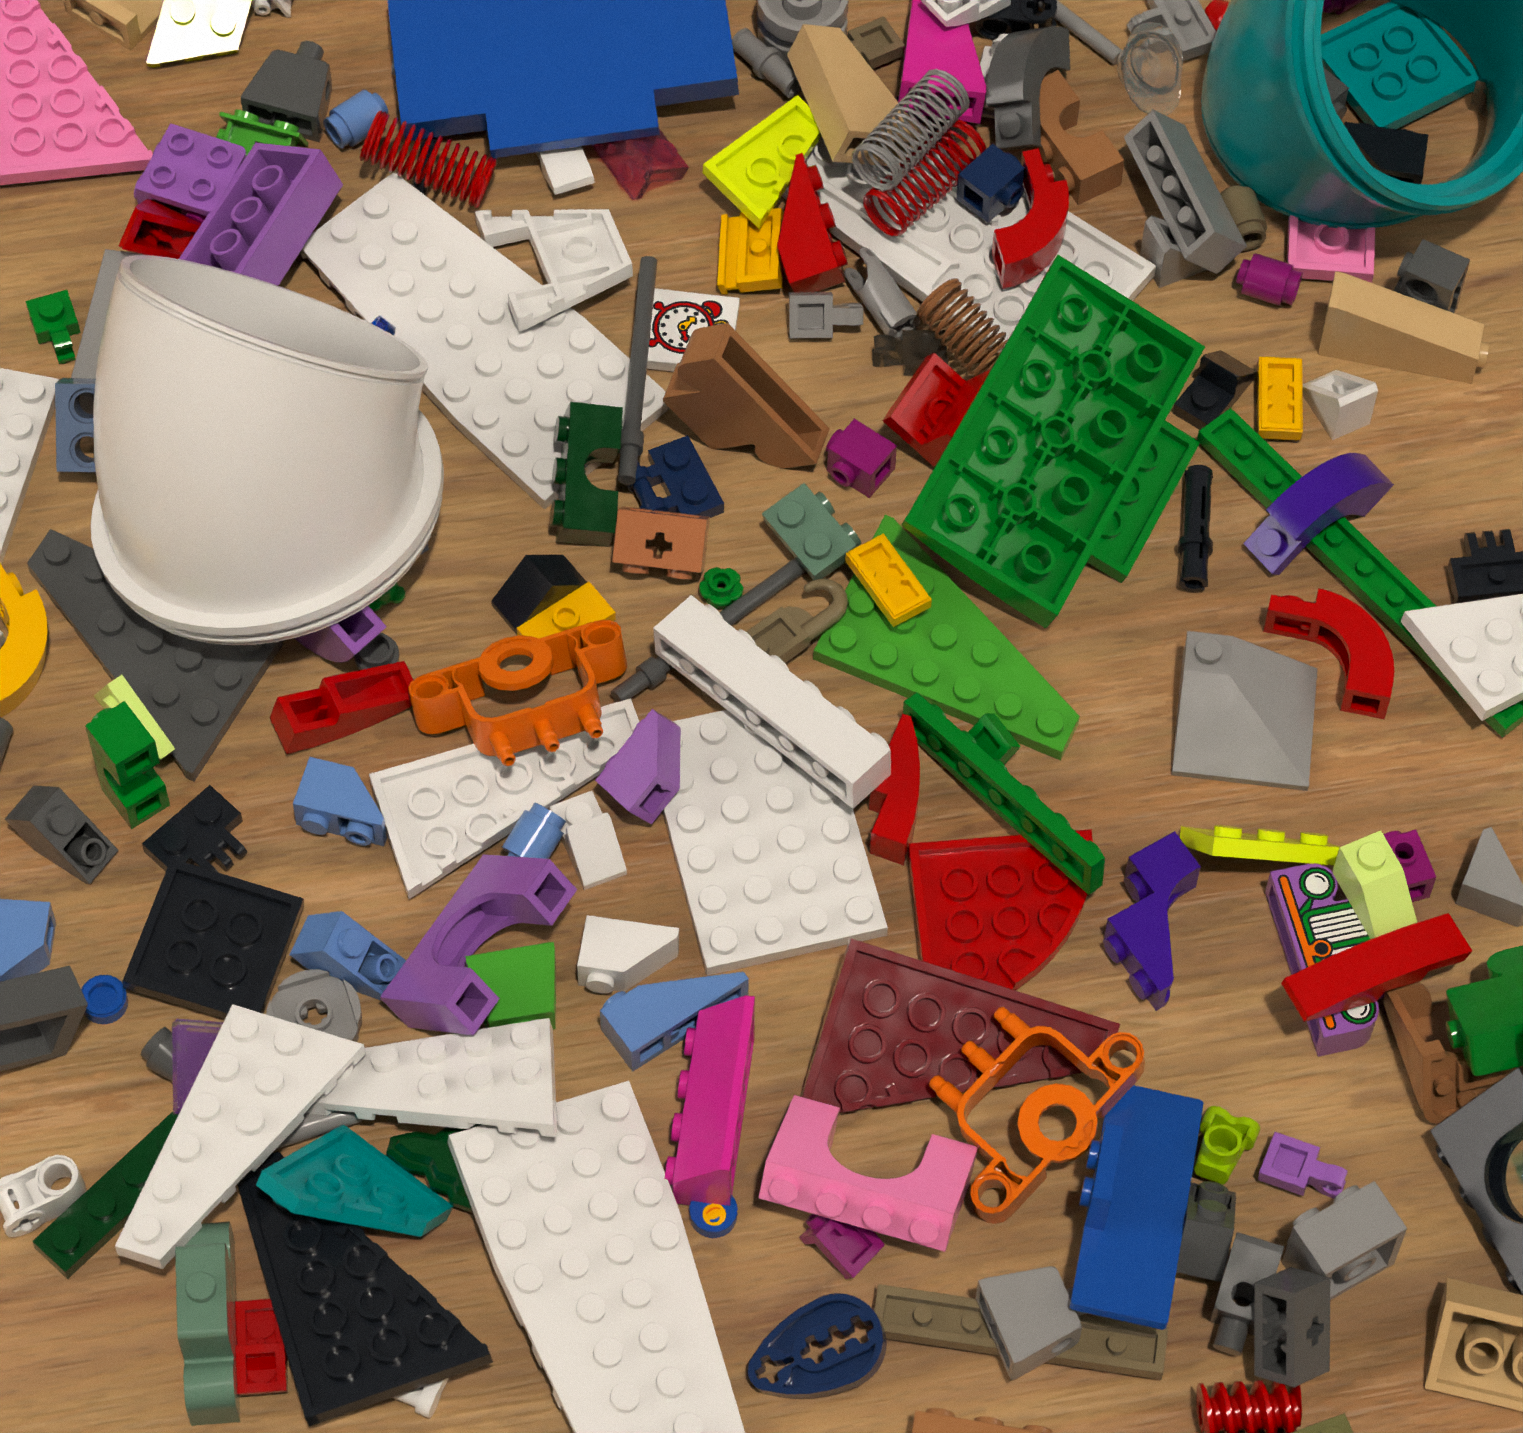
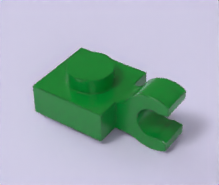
(55, 321)

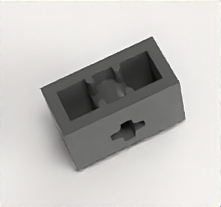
(1292, 1326)

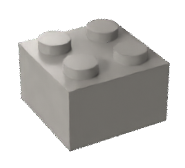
(1347, 1239)

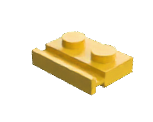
(749, 254)

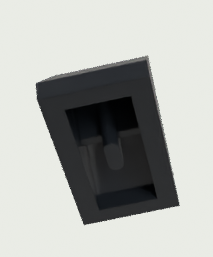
(535, 587)

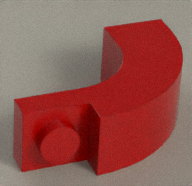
(1349, 636)

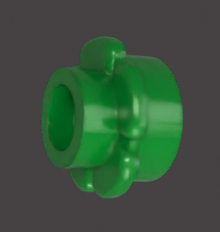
(721, 597)

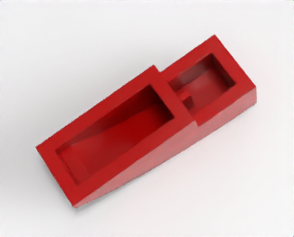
(341, 706)
(897, 797)

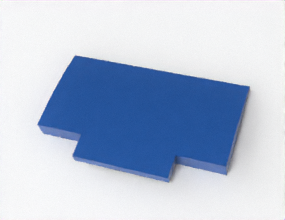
(555, 68)

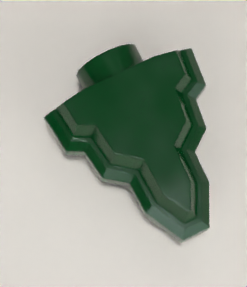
(432, 1158)

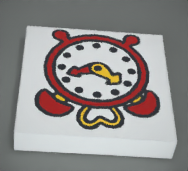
(677, 316)

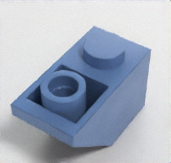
(337, 803)
(25, 937)
(347, 952)

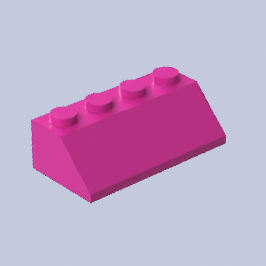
(713, 1103)

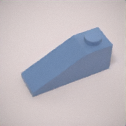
(658, 1014)

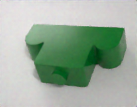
(1490, 1015)

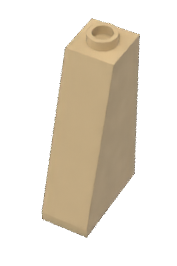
(842, 92)
(1399, 332)

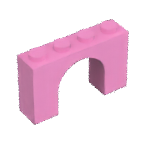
(909, 1207)

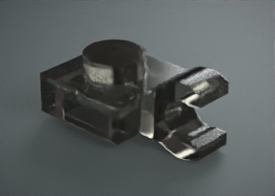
(909, 351)

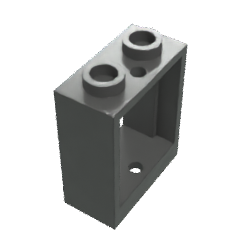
(39, 1016)

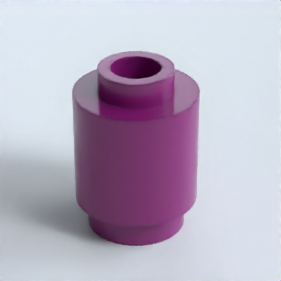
(1269, 280)

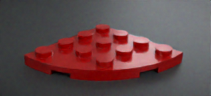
(992, 906)

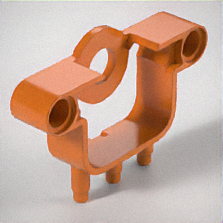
(444, 696)
(1097, 1066)

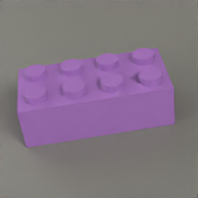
(266, 212)

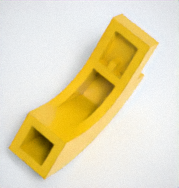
(26, 644)

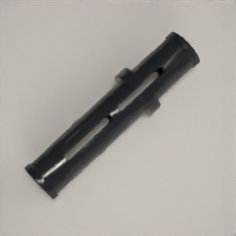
(1195, 544)

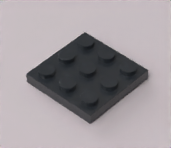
(212, 941)

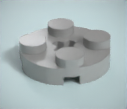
(324, 992)

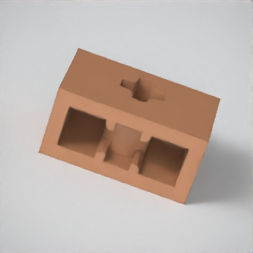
(638, 526)

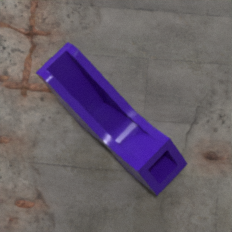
(1141, 932)

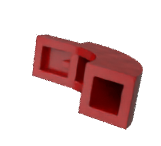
(1035, 240)

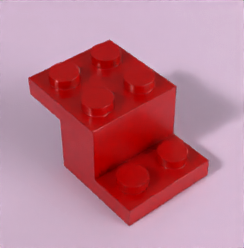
(932, 407)

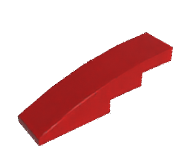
(1375, 966)

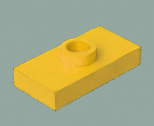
(1279, 398)
(888, 580)
(573, 610)

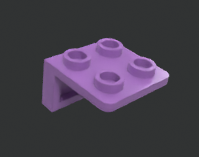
(189, 170)

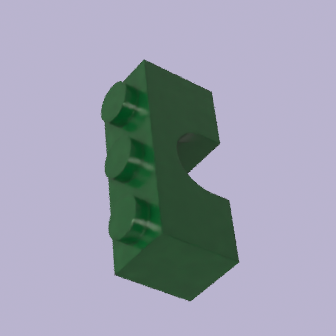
(583, 510)

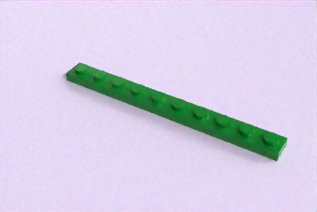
(1336, 546)

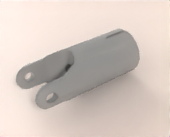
(882, 296)

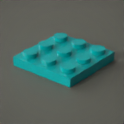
(1396, 65)

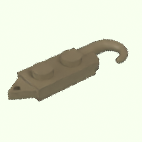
(792, 628)

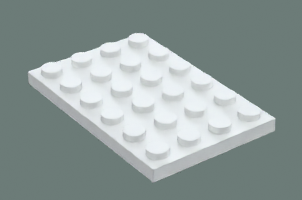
(764, 851)

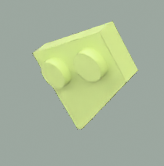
(120, 691)

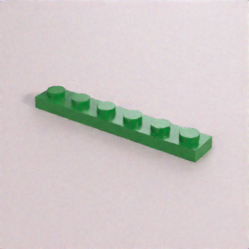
(1006, 795)

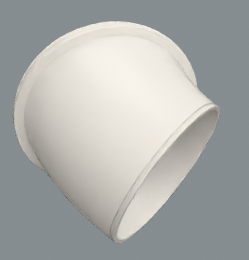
(254, 455)

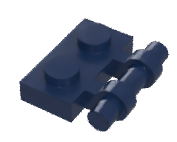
(682, 478)

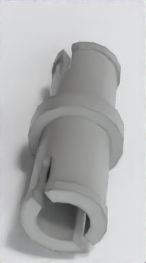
(766, 62)

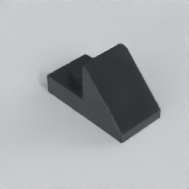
(1214, 390)

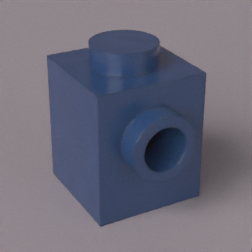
(991, 183)

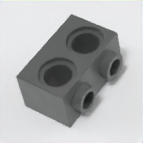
(1433, 276)

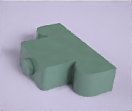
(208, 1324)

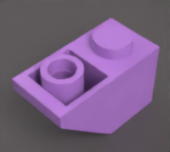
(646, 768)

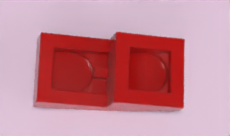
(259, 1349)

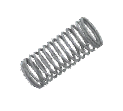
(885, 154)

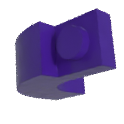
(1313, 502)

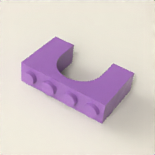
(433, 984)

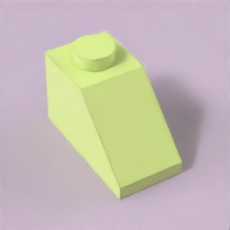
(1374, 884)

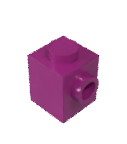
(860, 458)
(1414, 861)

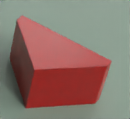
(158, 231)

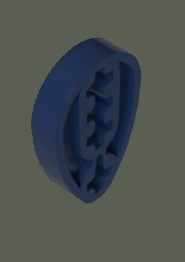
(837, 1371)

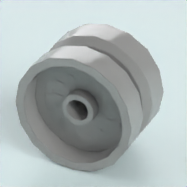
(782, 19)

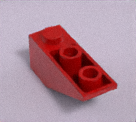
(805, 239)

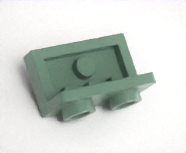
(810, 531)

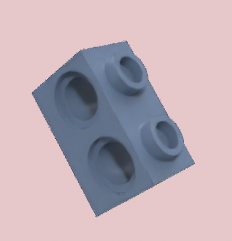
(72, 425)

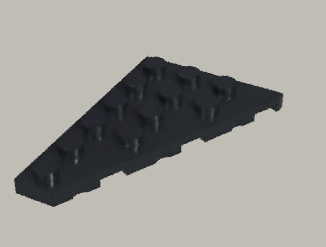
(349, 1312)

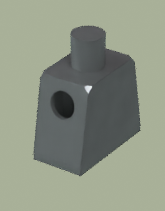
(292, 90)
(1248, 1262)

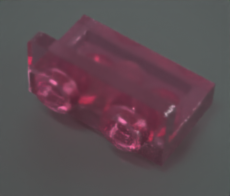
(641, 162)

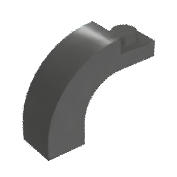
(1016, 82)

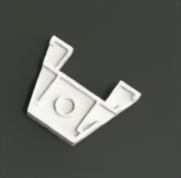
(575, 250)

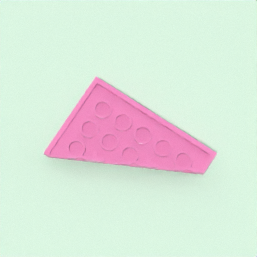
(53, 109)

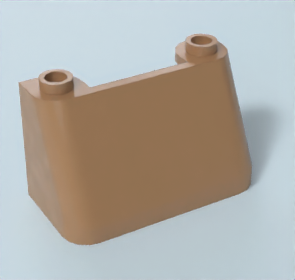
(1435, 1070)

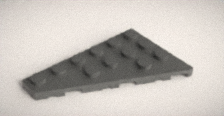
(183, 683)

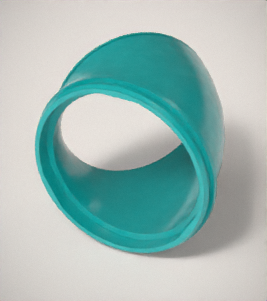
(1281, 135)

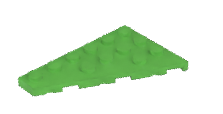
(946, 656)

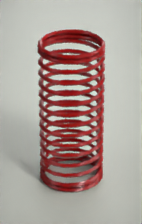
(954, 152)
(477, 184)

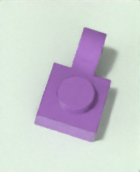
(1294, 1165)

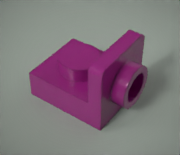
(843, 1244)

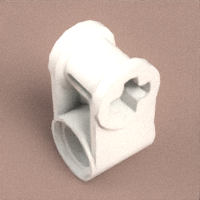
(34, 1194)

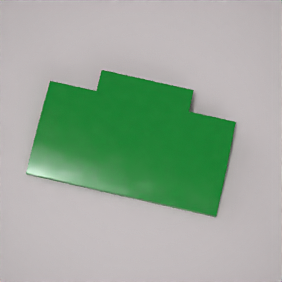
(1062, 447)

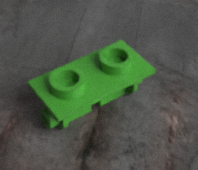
(246, 130)

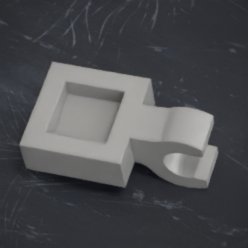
(814, 314)

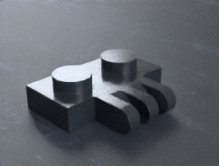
(1486, 570)
(198, 834)

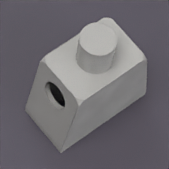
(1028, 1317)

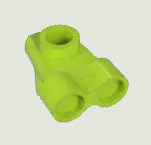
(1223, 1143)

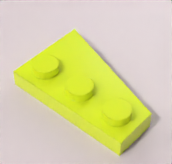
(761, 162)
(1265, 845)

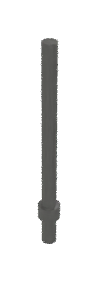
(632, 437)
(654, 671)

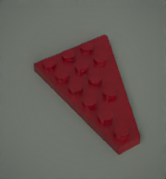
(906, 1020)

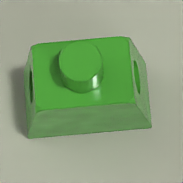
(522, 980)

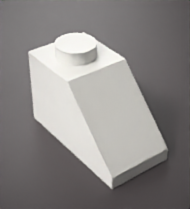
(623, 952)

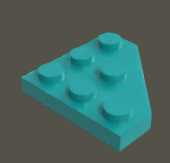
(353, 1184)

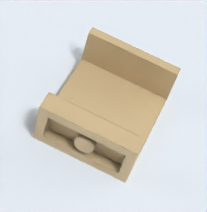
(118, 19)

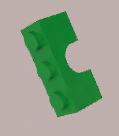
(125, 764)

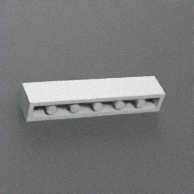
(773, 701)

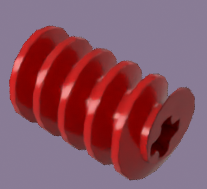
(1250, 1410)

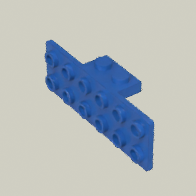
(1136, 1207)

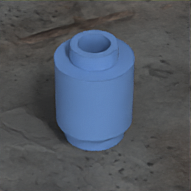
(353, 118)
(535, 833)

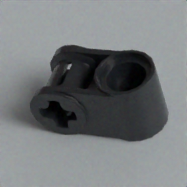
(1018, 17)

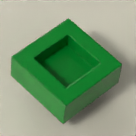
(994, 738)

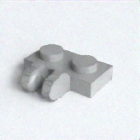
(1185, 20)

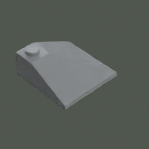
(1243, 714)

